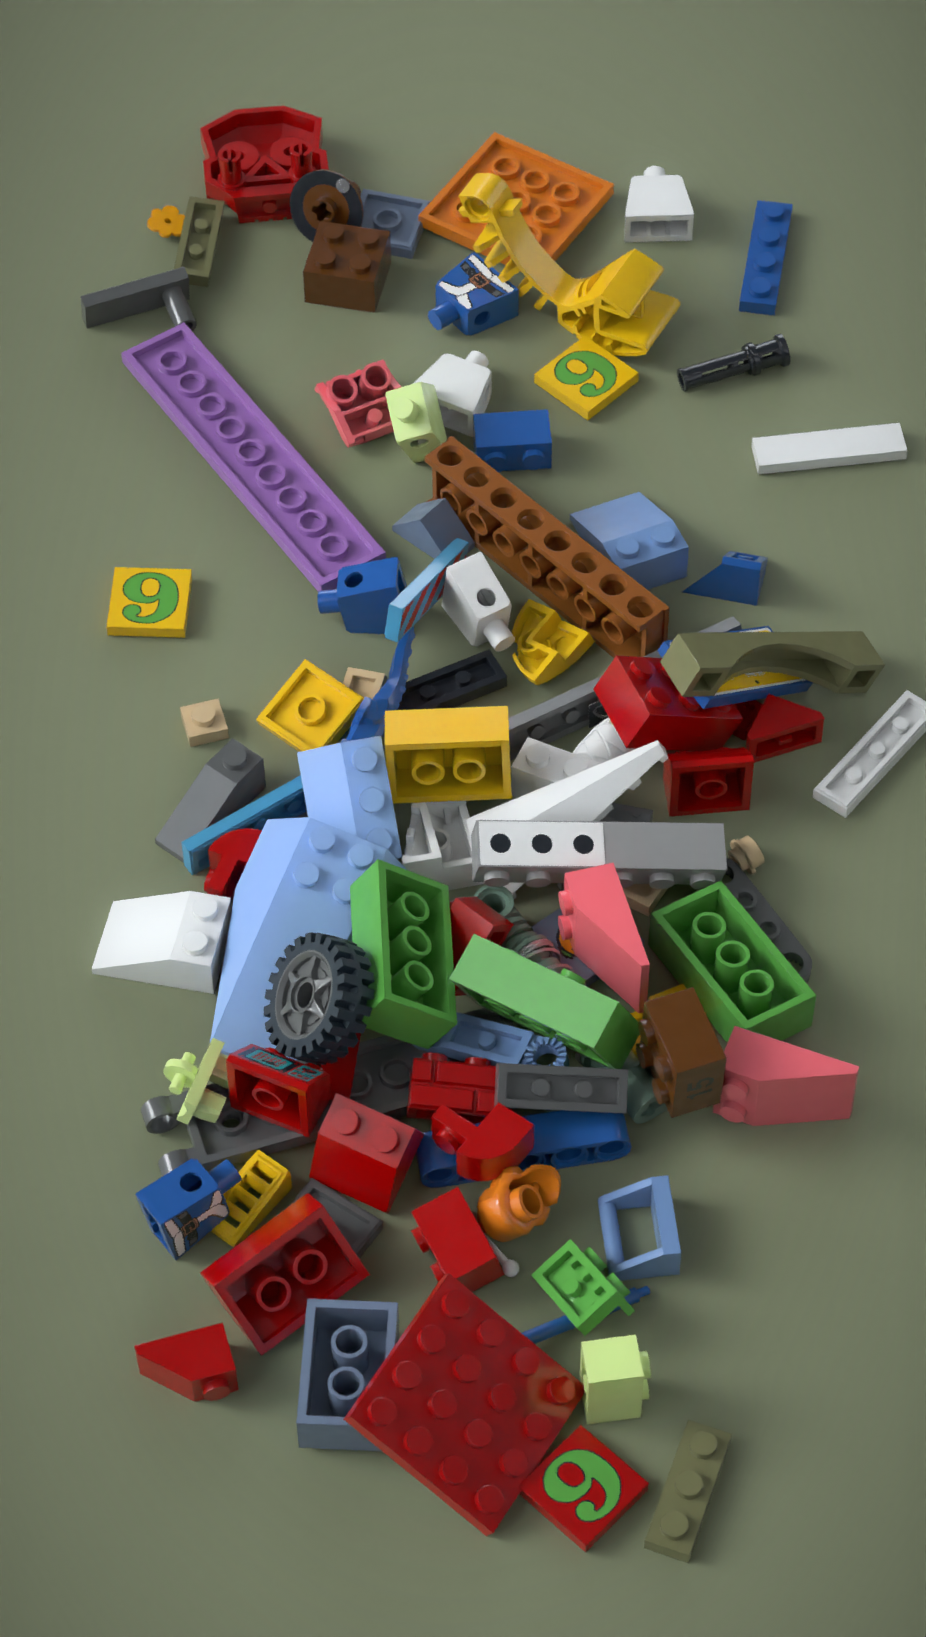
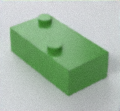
(408, 939)
(731, 964)
(546, 1002)

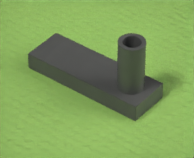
(140, 296)
(561, 1088)

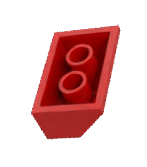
(280, 1267)

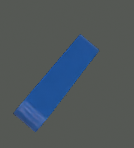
(560, 1141)

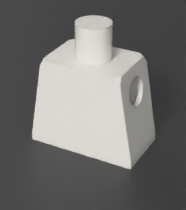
(658, 208)
(461, 388)
(478, 603)

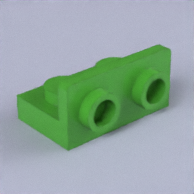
(579, 1287)

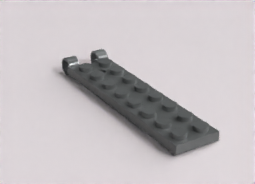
(378, 1083)

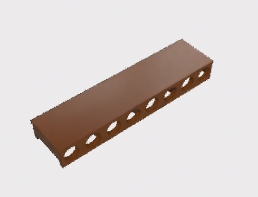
(548, 555)

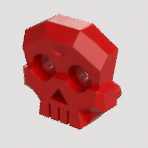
(259, 158)

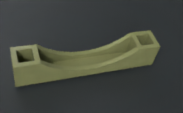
(829, 658)

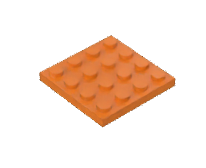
(554, 196)

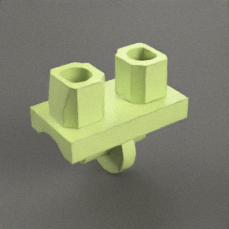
(199, 1100)

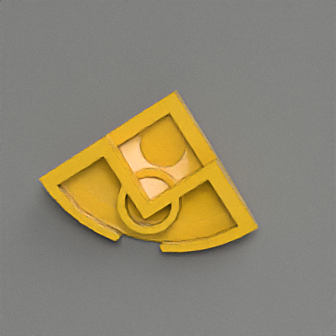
(546, 643)

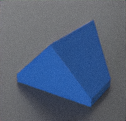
(734, 580)

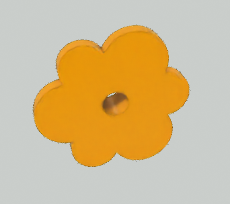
(166, 221)

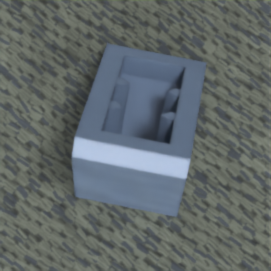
(432, 527)

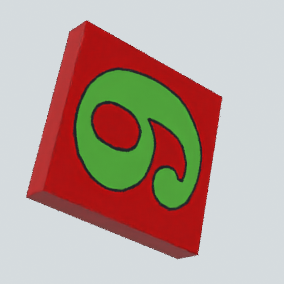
(583, 1488)

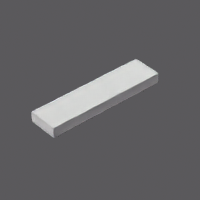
(829, 448)
(873, 755)

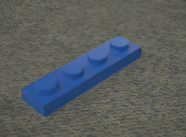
(765, 257)

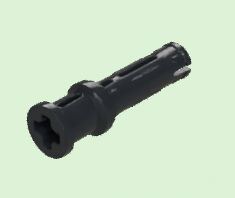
(752, 363)

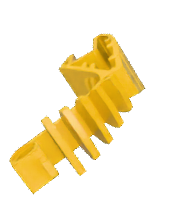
(608, 307)

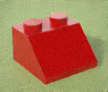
(708, 781)
(363, 1153)

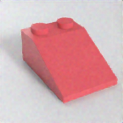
(604, 931)
(782, 1082)

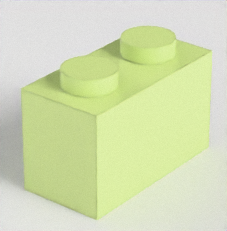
(613, 1378)

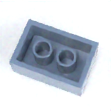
(339, 1357)

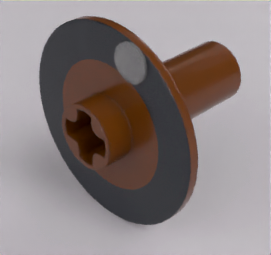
(327, 198)

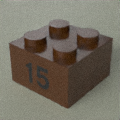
(347, 266)
(681, 1053)

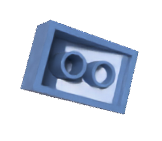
(635, 538)

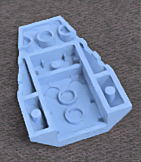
(288, 889)

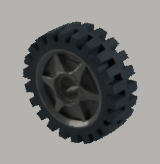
(319, 998)

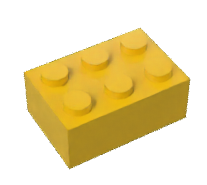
(448, 754)

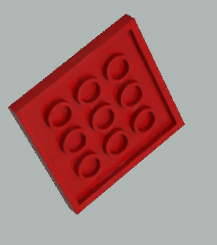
(466, 1404)

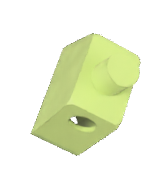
(416, 416)

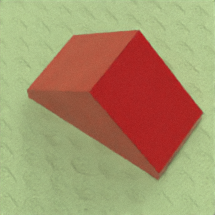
(783, 728)

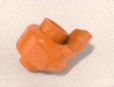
(518, 1201)

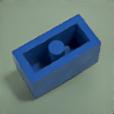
(513, 440)

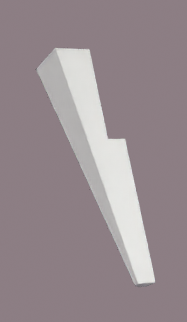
(579, 796)
(440, 843)

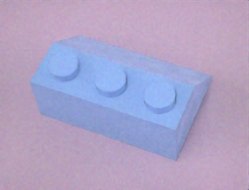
(351, 790)

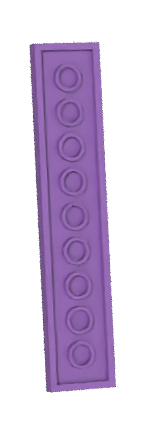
(251, 456)

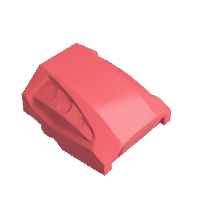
(360, 403)

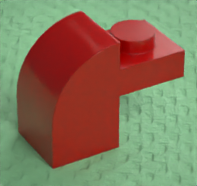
(228, 860)
(484, 1150)

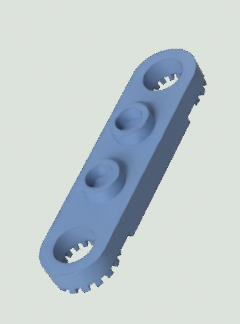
(496, 1043)

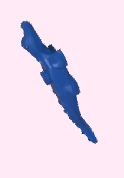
(370, 716)

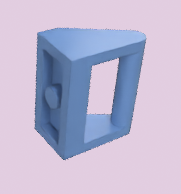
(664, 1260)

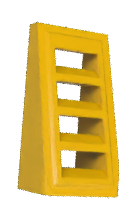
(271, 1194)

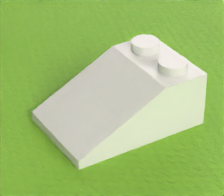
(166, 940)

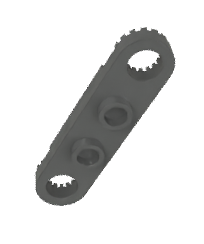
(767, 918)

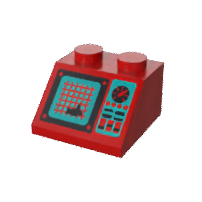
(277, 1088)

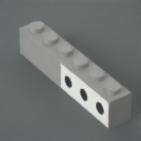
(640, 851)

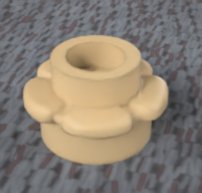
(746, 854)

